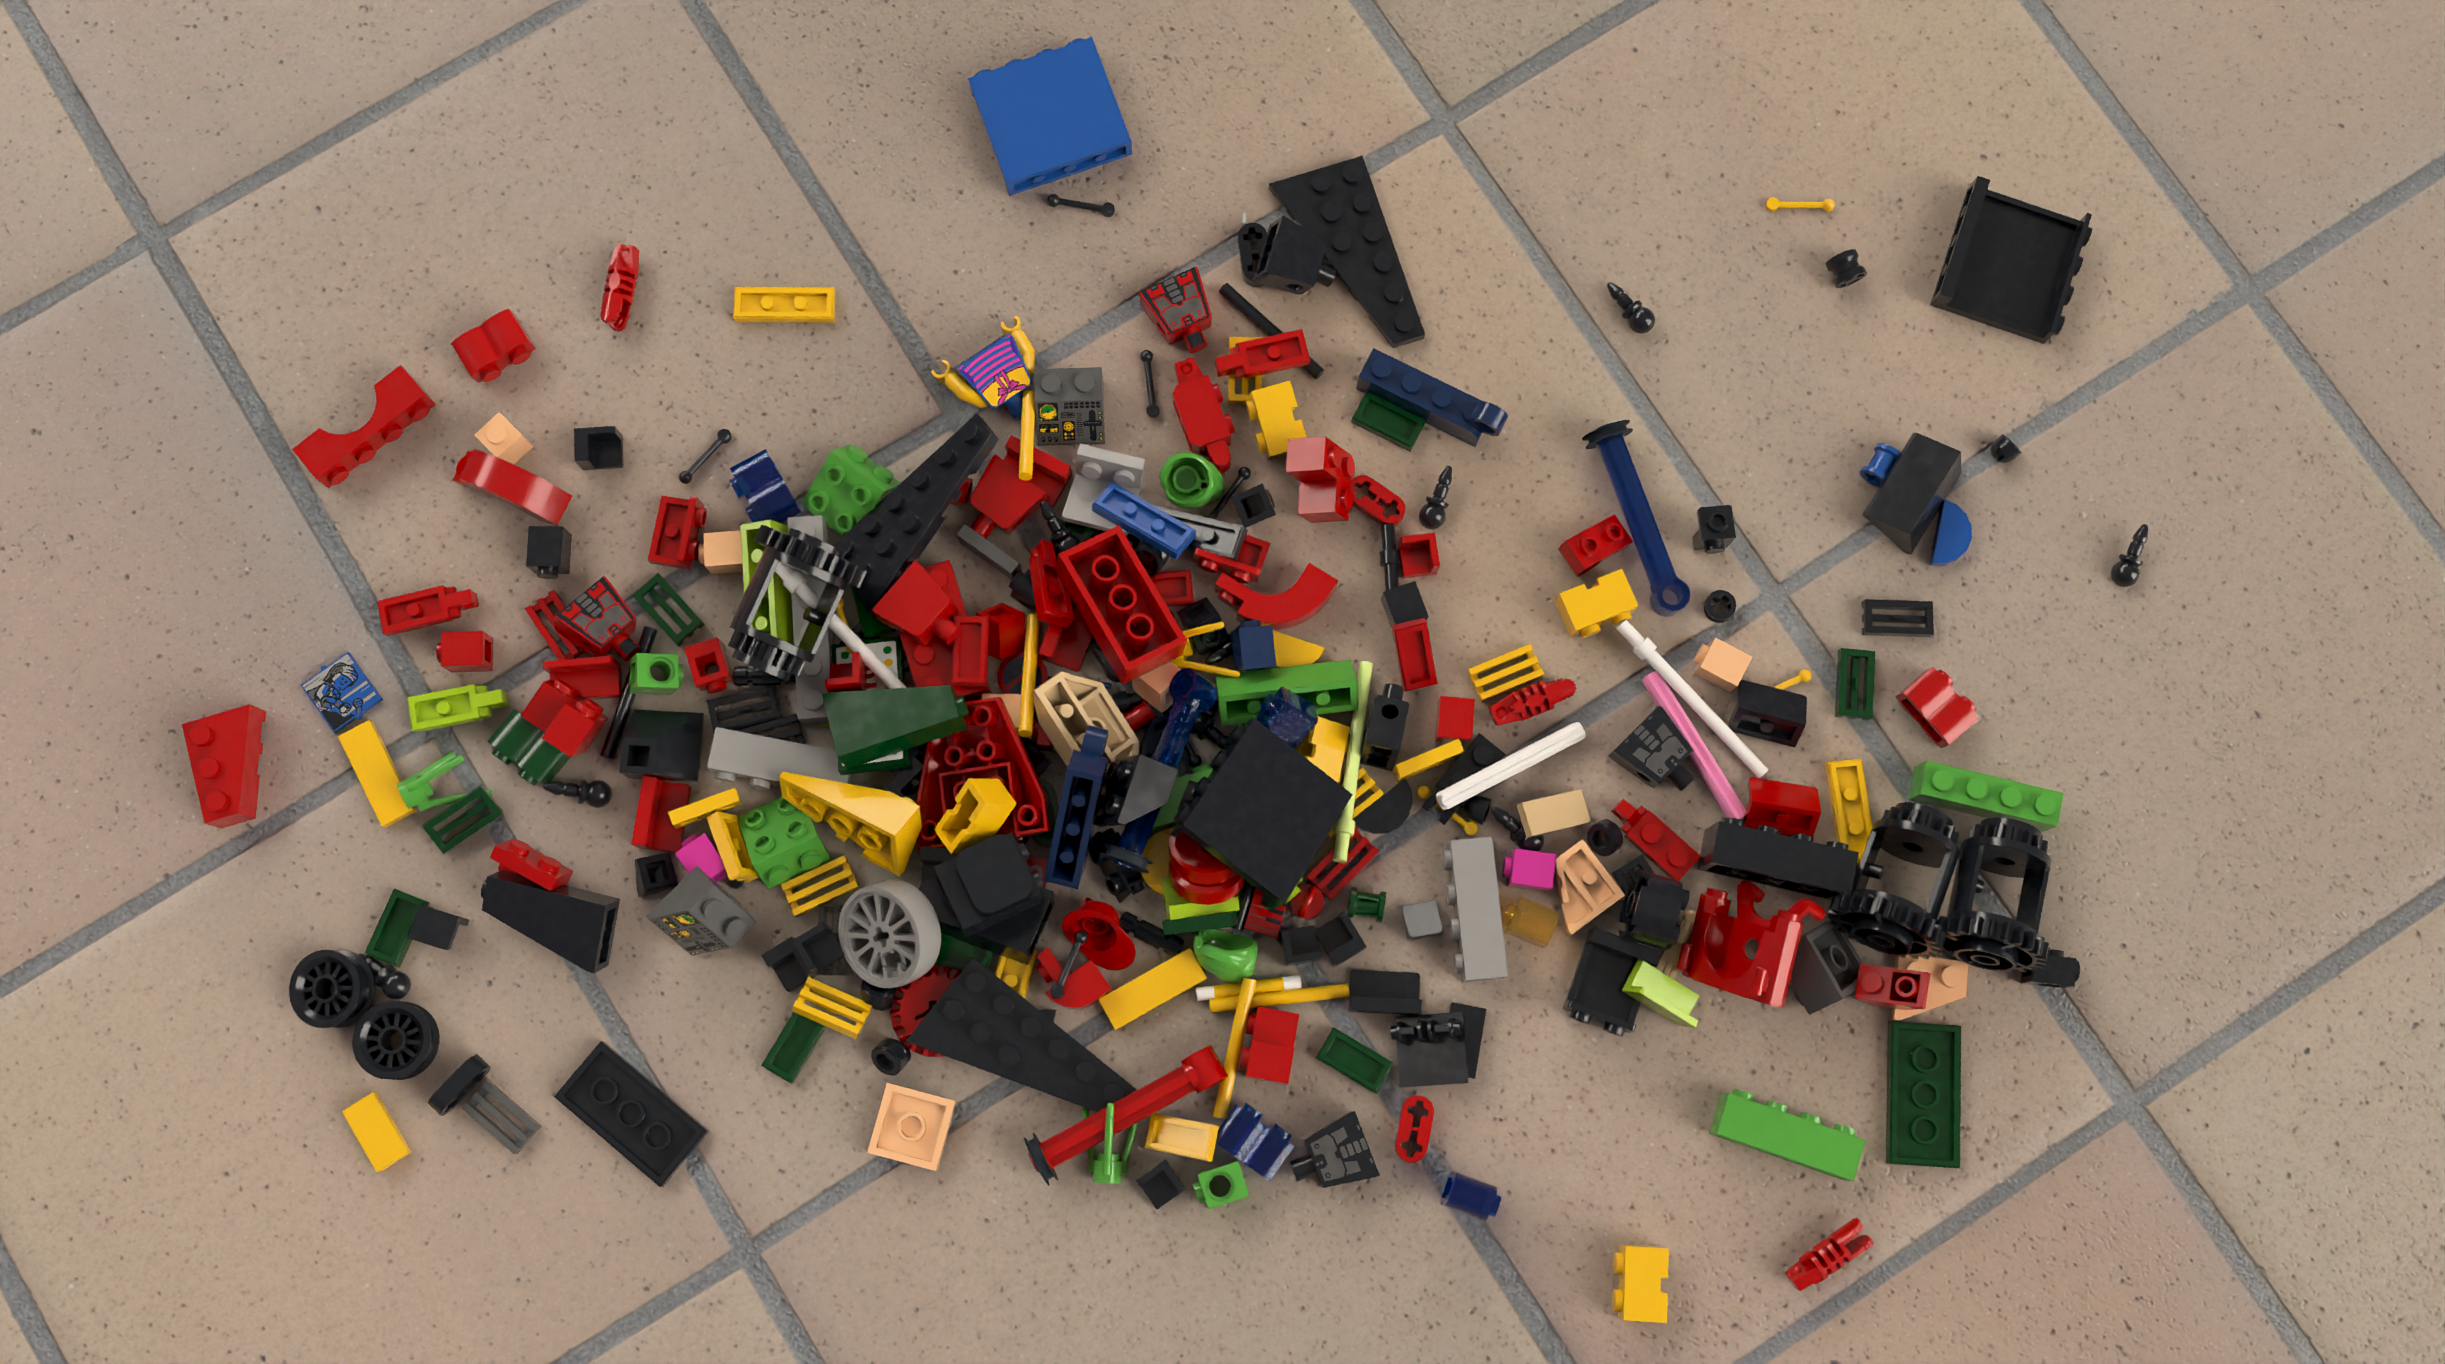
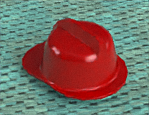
(1106, 942)

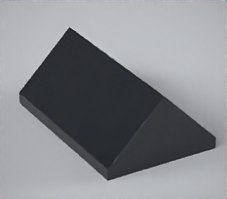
(1914, 490)

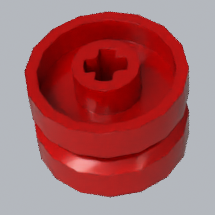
(1199, 874)

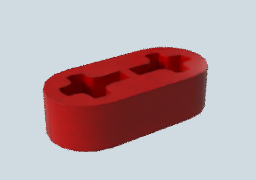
(1380, 494)
(1405, 1127)

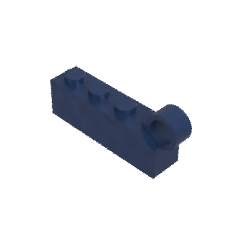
(1430, 398)
(1077, 810)

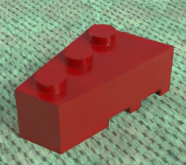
(225, 763)

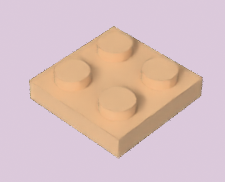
(912, 1126)

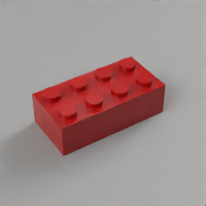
(1120, 604)
(933, 662)

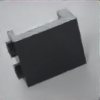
(1600, 979)

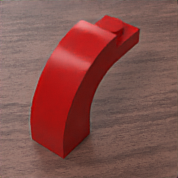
(512, 485)
(1282, 609)

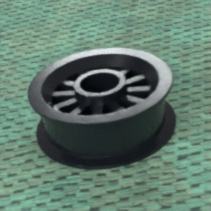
(312, 984)
(371, 1021)

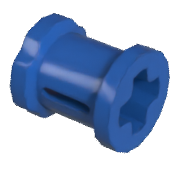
(1880, 464)

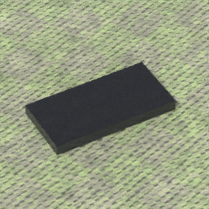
(631, 1114)

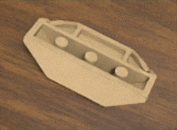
(1072, 703)

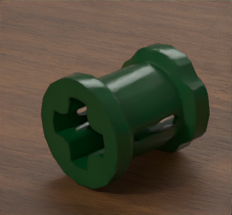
(1366, 904)

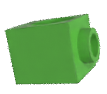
(643, 683)
(1237, 1185)

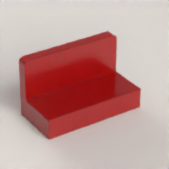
(1048, 472)
(1067, 645)
(589, 677)
(1782, 806)
(652, 823)

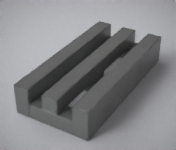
(988, 552)
(479, 1098)

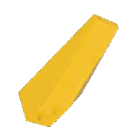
(868, 816)

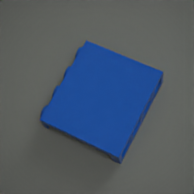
(1050, 115)

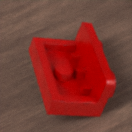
(677, 531)
(1245, 569)
(522, 859)

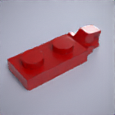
(1265, 355)
(1050, 594)
(424, 608)
(1656, 840)

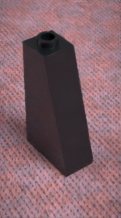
(564, 920)
(1010, 938)

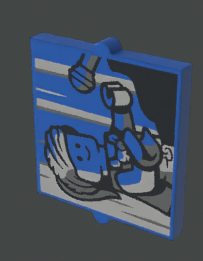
(341, 692)

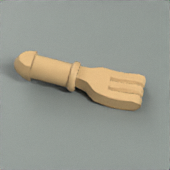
(1669, 958)

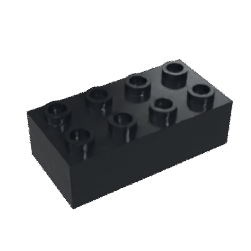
(1777, 860)

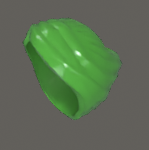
(1182, 480)
(1226, 954)

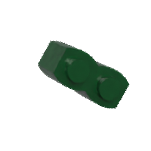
(523, 744)

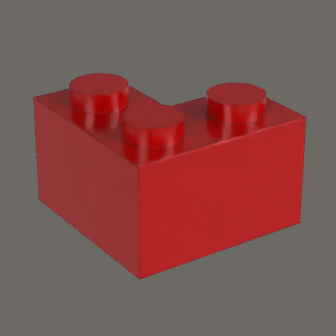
(1323, 477)
(565, 718)
(1270, 1046)

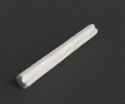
(1510, 765)

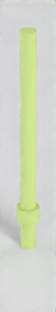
(1345, 825)

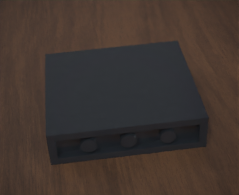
(2011, 264)
(1263, 811)

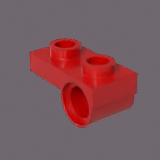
(1595, 545)

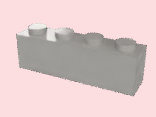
(765, 758)
(1476, 909)

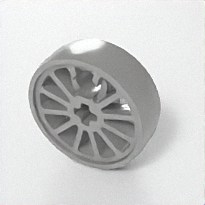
(876, 933)

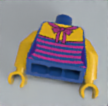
(995, 372)

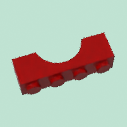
(398, 404)

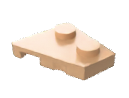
(1583, 886)
(1946, 982)

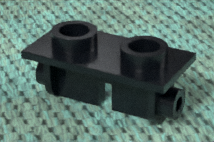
(1118, 880)

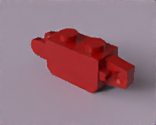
(1201, 415)

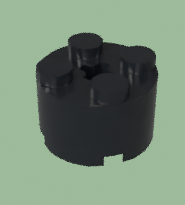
(1653, 910)

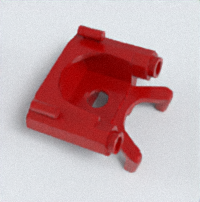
(1719, 942)

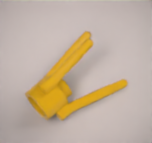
(1181, 661)

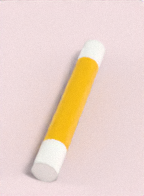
(1262, 986)

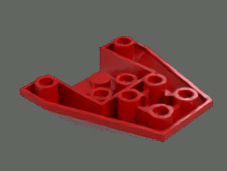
(982, 751)

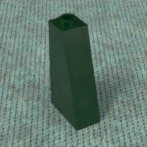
(891, 720)

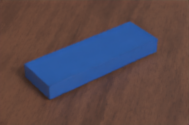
(1144, 520)

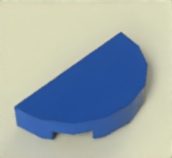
(1951, 535)

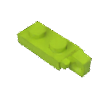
(453, 707)

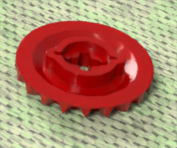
(915, 999)

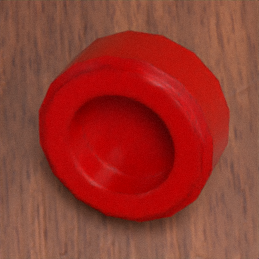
(1308, 902)

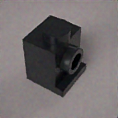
(1254, 505)
(2058, 973)

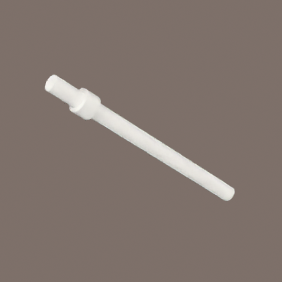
(796, 583)
(1646, 650)

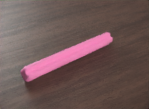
(1700, 755)

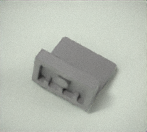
(1094, 472)

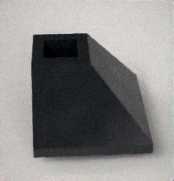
(662, 745)
(1133, 789)

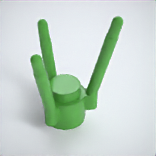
(418, 788)
(1108, 1166)

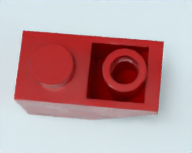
(1892, 987)

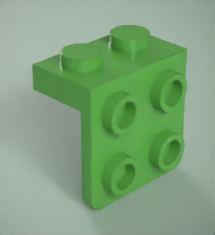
(848, 488)
(781, 842)

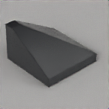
(654, 874)

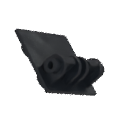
(1431, 1049)

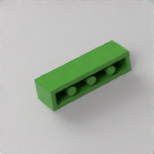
(1326, 685)
(1985, 795)
(1788, 1136)

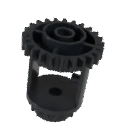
(807, 557)
(1886, 920)
(1990, 939)

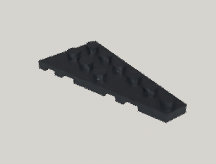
(1345, 214)
(912, 513)
(1004, 1034)

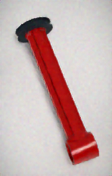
(1196, 1074)

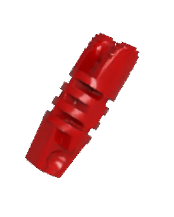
(620, 286)
(1531, 701)
(1829, 1255)

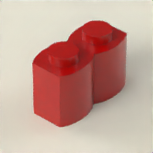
(493, 346)
(1938, 707)

